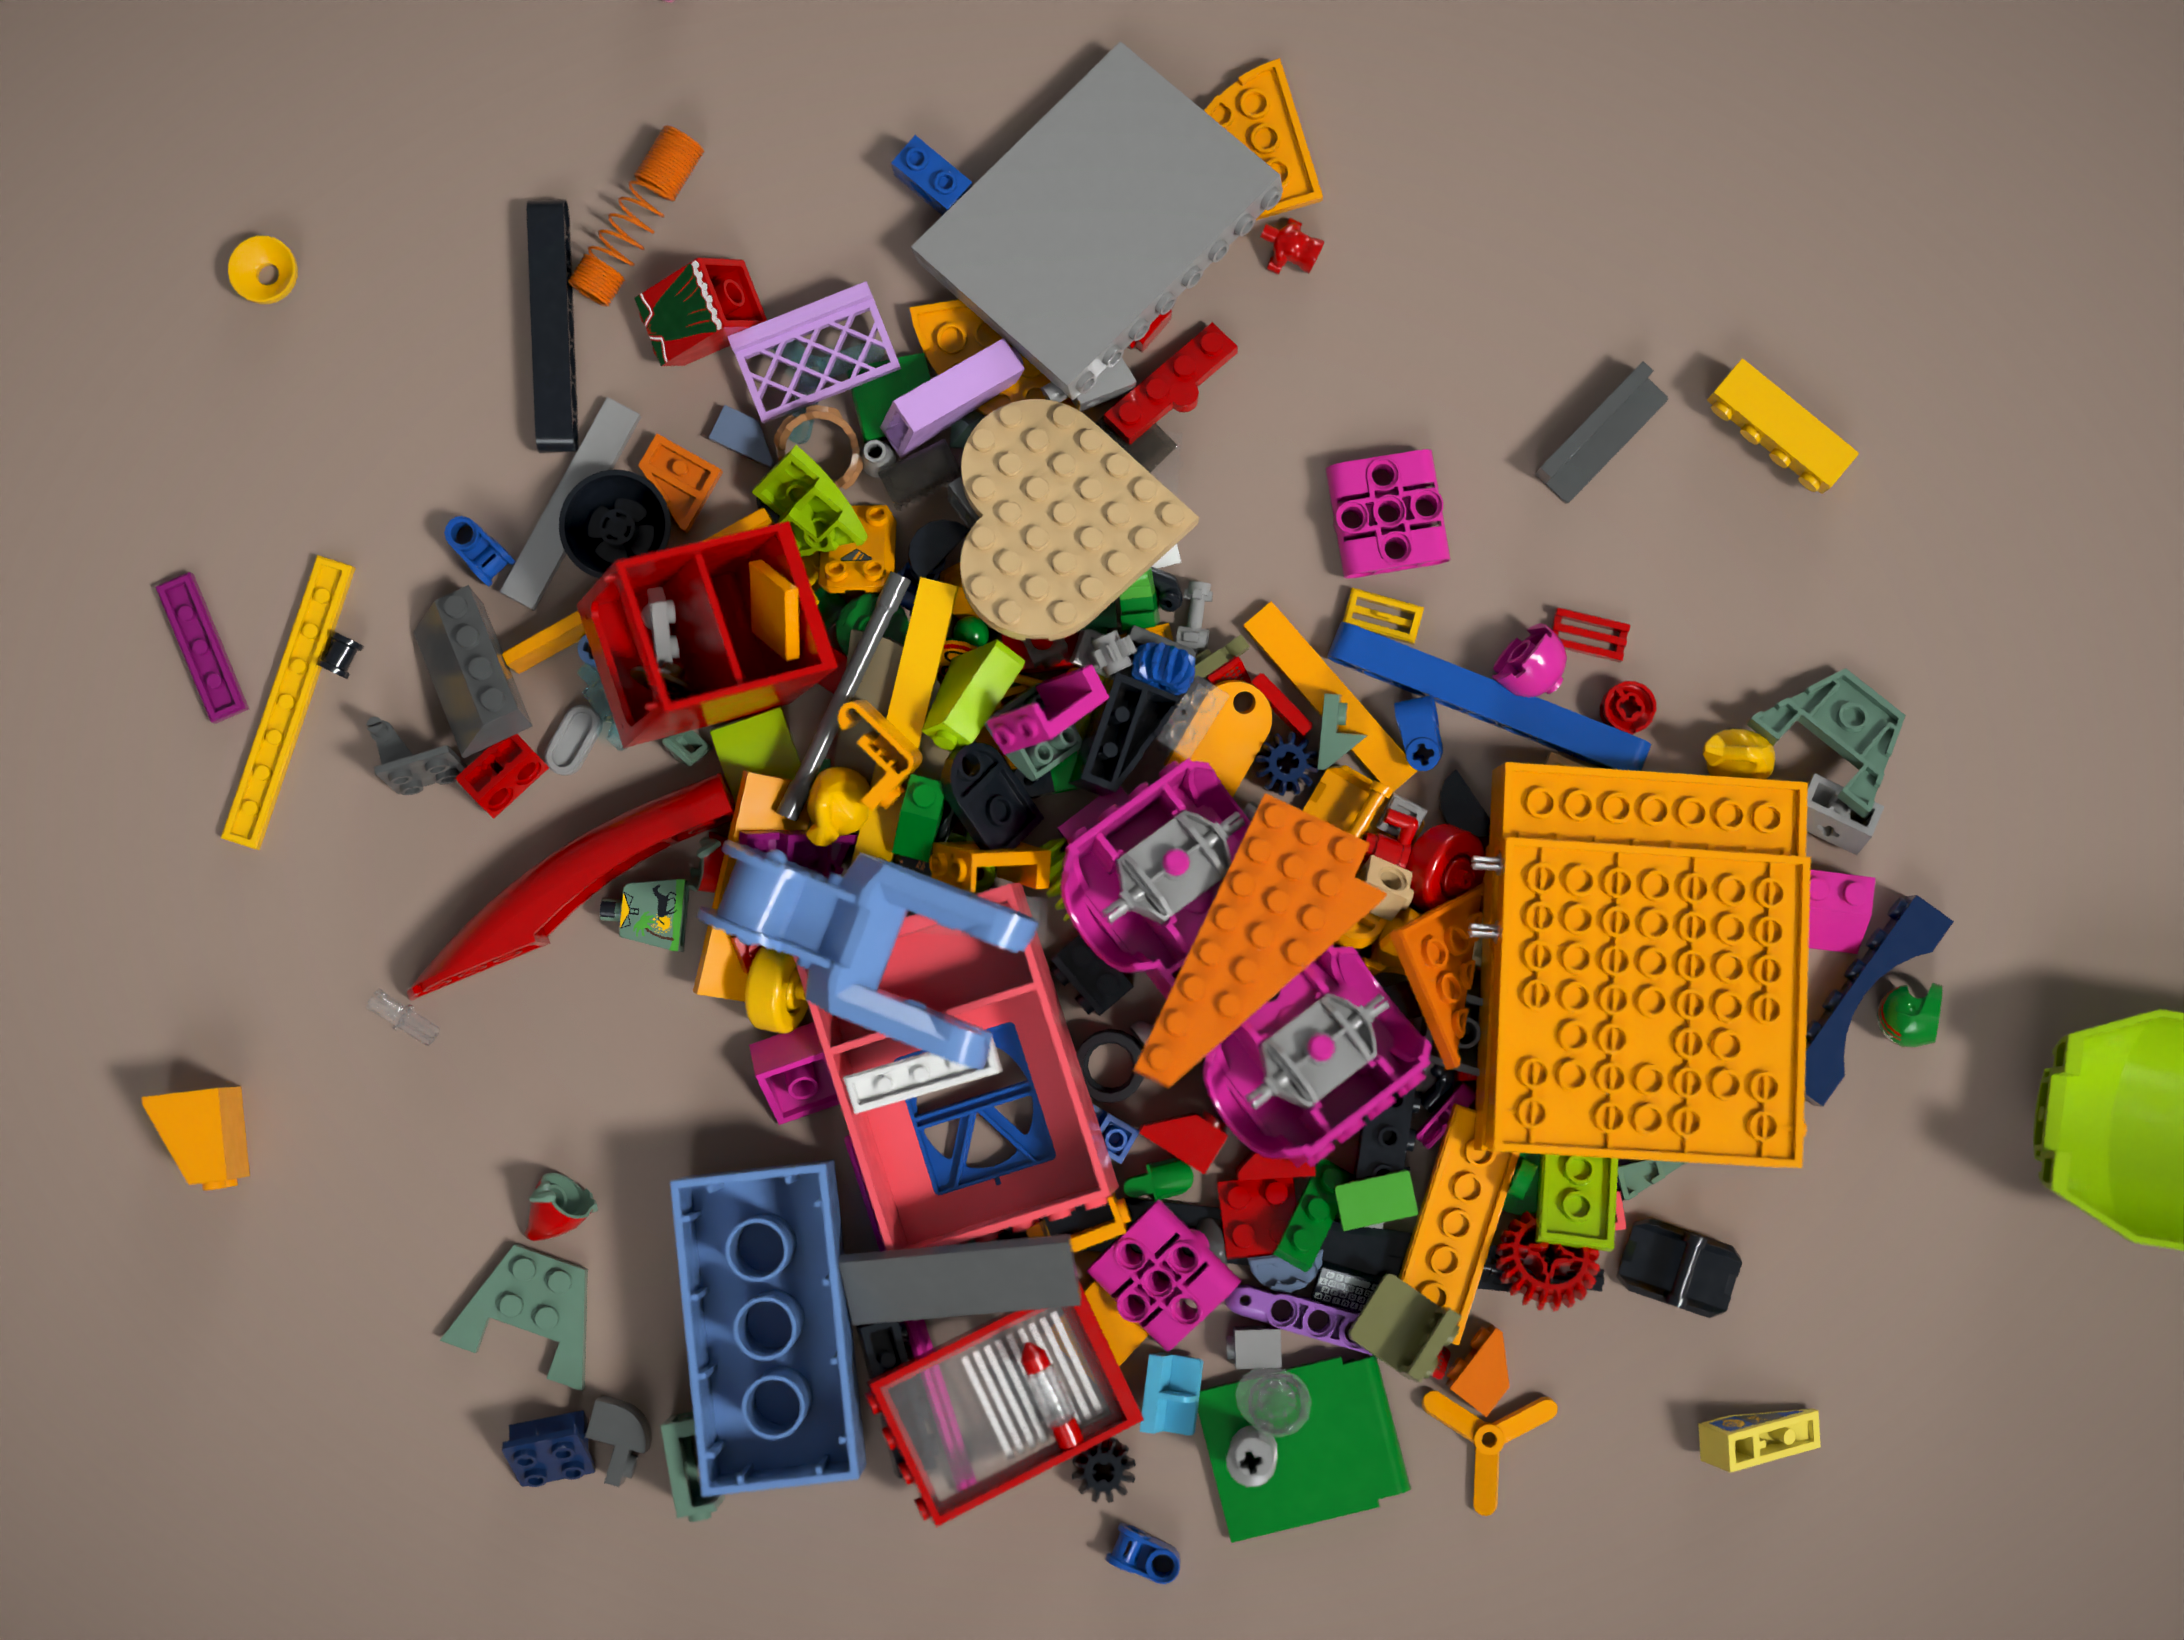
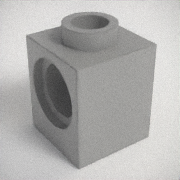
(1255, 1347)

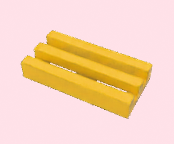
(1397, 635)

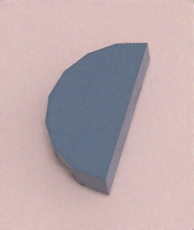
(1282, 1275)

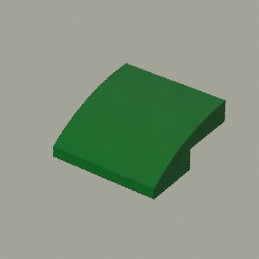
(875, 397)

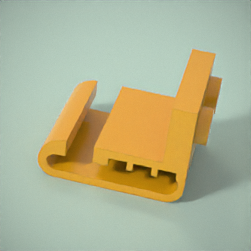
(888, 749)

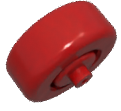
(1443, 865)

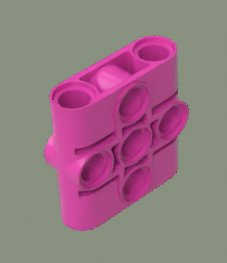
(1410, 478)
(1175, 1317)

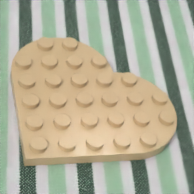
(1059, 521)

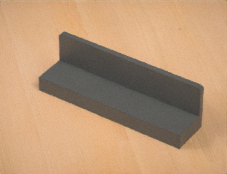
(1602, 434)

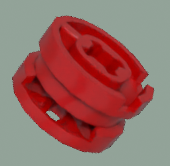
(1628, 707)

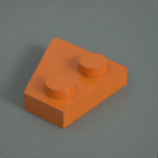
(680, 478)

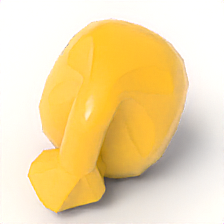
(1739, 754)
(836, 804)

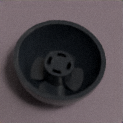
(605, 507)

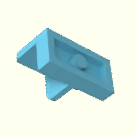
(1171, 1394)

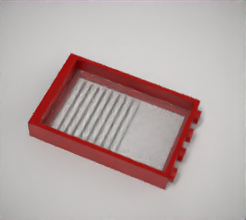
(971, 1418)

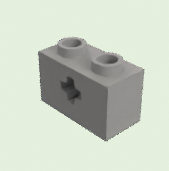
(1836, 821)

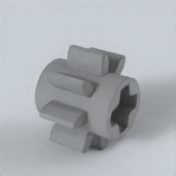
(1111, 652)

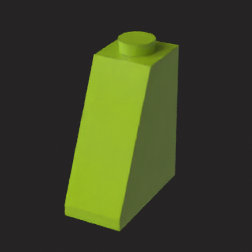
(971, 694)

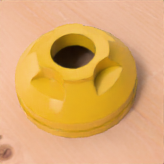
(251, 258)

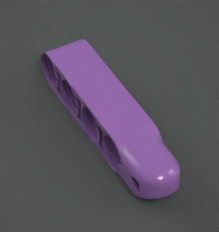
(1260, 1304)

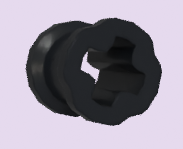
(340, 655)

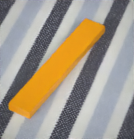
(1314, 679)

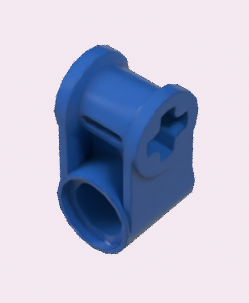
(482, 553)
(1419, 724)
(1141, 1554)

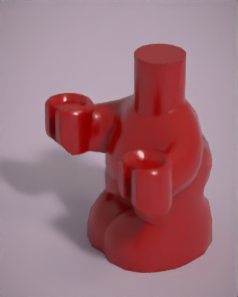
(1291, 246)

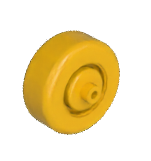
(774, 992)

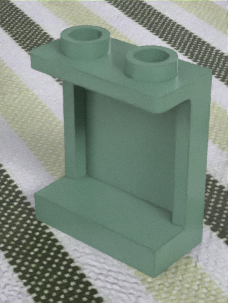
(683, 1469)

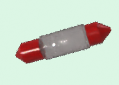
(1051, 1396)

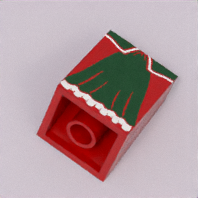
(698, 309)

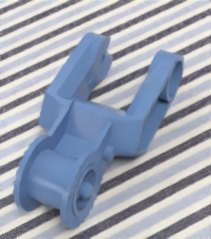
(847, 933)

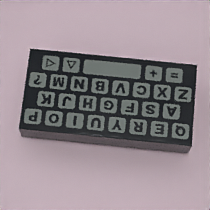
(1343, 1287)

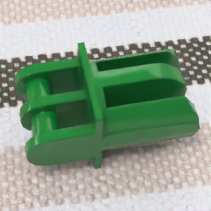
(1163, 1179)

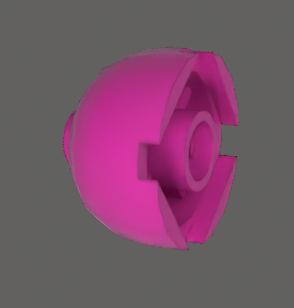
(1532, 665)

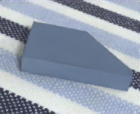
(741, 435)

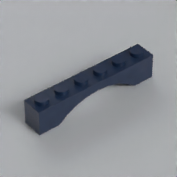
(1912, 931)

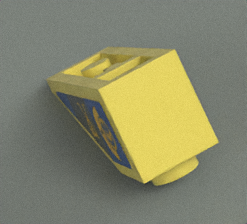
(1757, 1438)

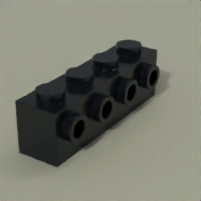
(1387, 1137)
(882, 1350)

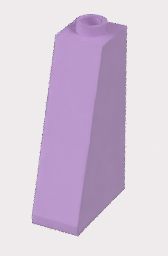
(951, 396)

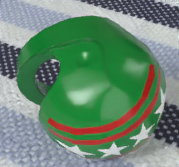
(1910, 1019)

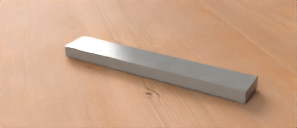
(544, 548)

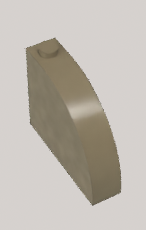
(877, 690)

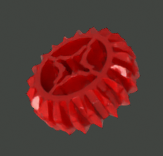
(1517, 1256)

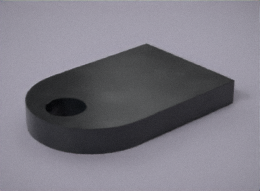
(990, 799)

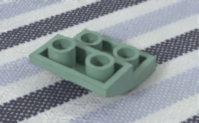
(1042, 757)

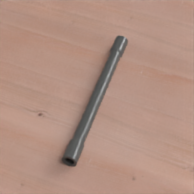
(886, 606)

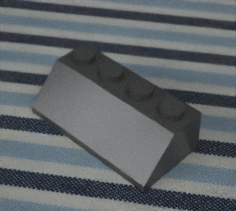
(470, 672)

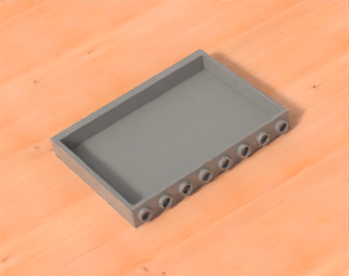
(1098, 220)

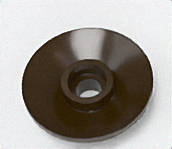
(672, 676)

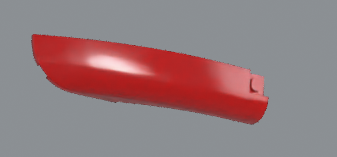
(556, 886)

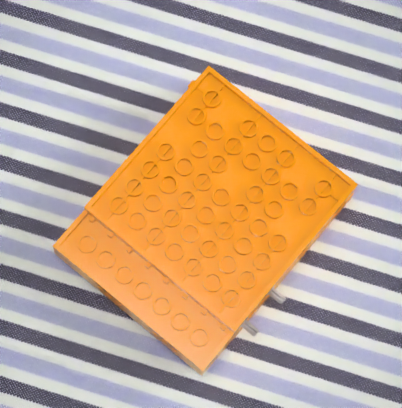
(1644, 967)

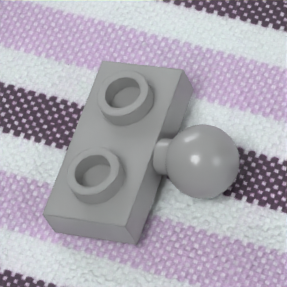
(657, 616)

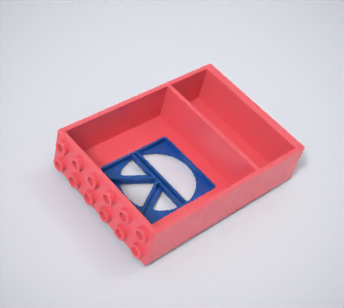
(913, 1187)

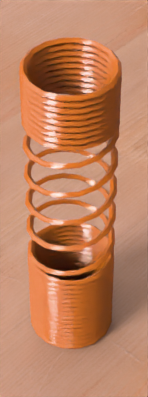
(664, 173)

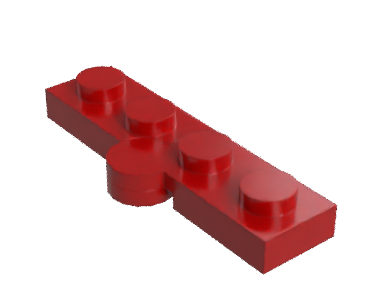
(1171, 384)

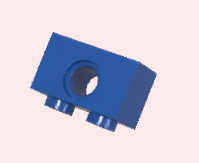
(930, 175)

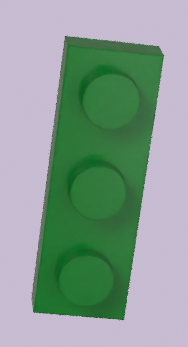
(1312, 1216)

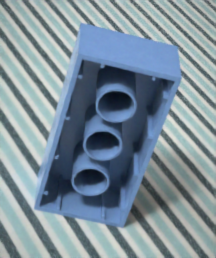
(768, 1328)

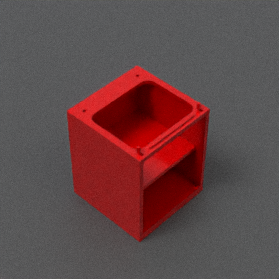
(712, 630)

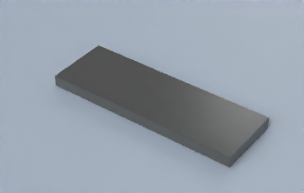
(960, 1280)

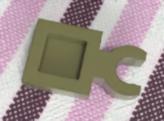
(1208, 662)

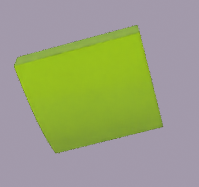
(757, 745)

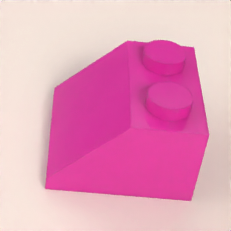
(1839, 910)
(794, 1074)

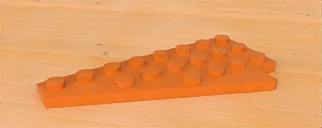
(1271, 918)

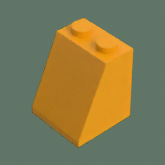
(203, 1134)

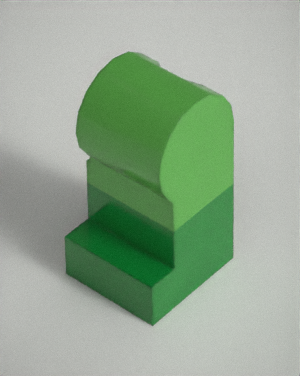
(1140, 603)

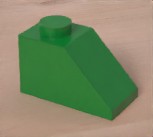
(919, 818)

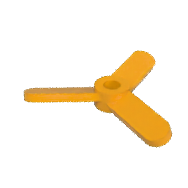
(1473, 1429)

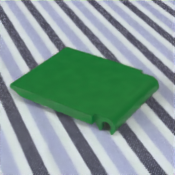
(1326, 1469)

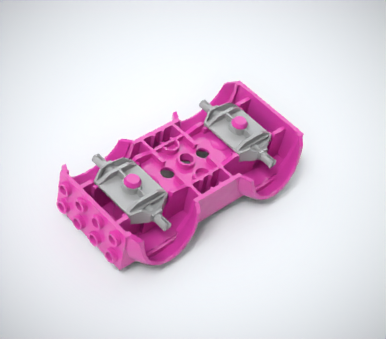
(1300, 1063)

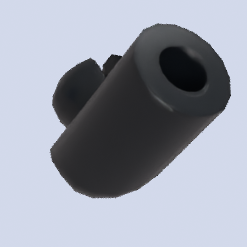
(1167, 589)
(1441, 1089)

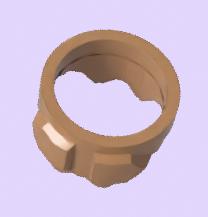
(833, 415)

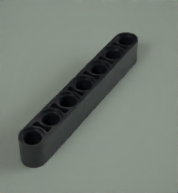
(552, 326)

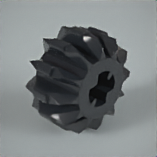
(1103, 1482)

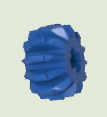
(1164, 667)

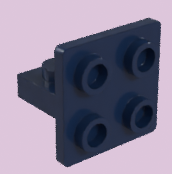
(549, 1449)

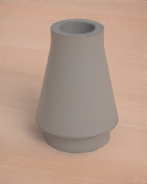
(874, 465)

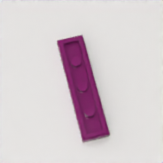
(202, 647)

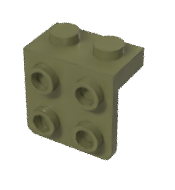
(1404, 1328)

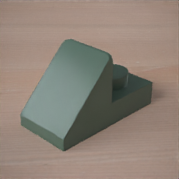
(1334, 743)

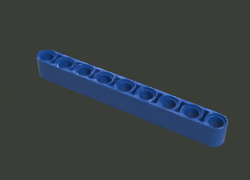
(1486, 699)

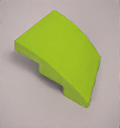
(811, 503)

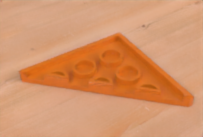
(1440, 966)

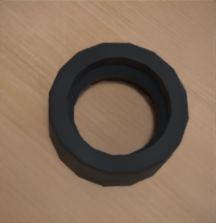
(1124, 1040)

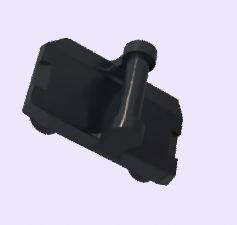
(1679, 1267)

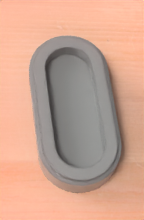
(573, 740)

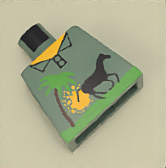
(651, 913)

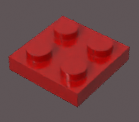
(1254, 1214)

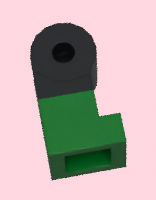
(1053, 781)

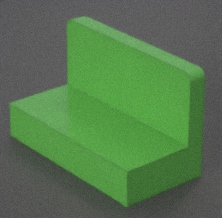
(1375, 1200)

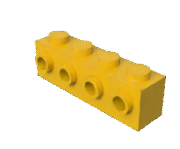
(1781, 427)

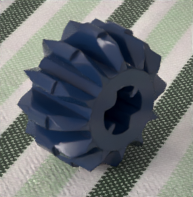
(1277, 754)

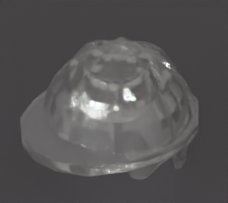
(1273, 1401)

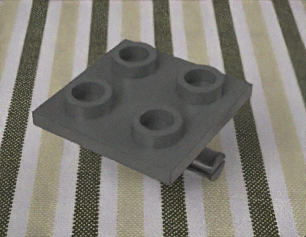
(410, 772)

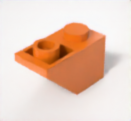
(1483, 1373)

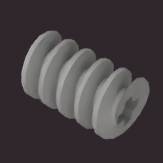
(1241, 1465)

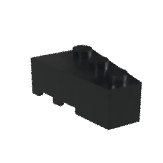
(1120, 733)

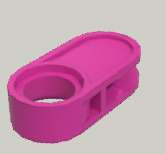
(1436, 1124)

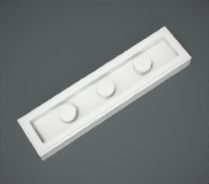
(911, 1078)

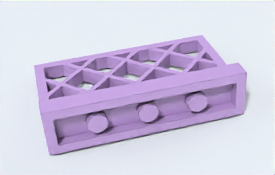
(800, 323)

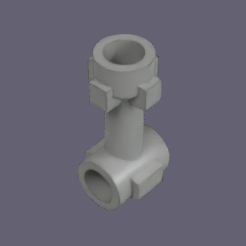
(1193, 634)

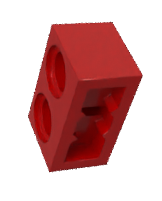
(501, 774)

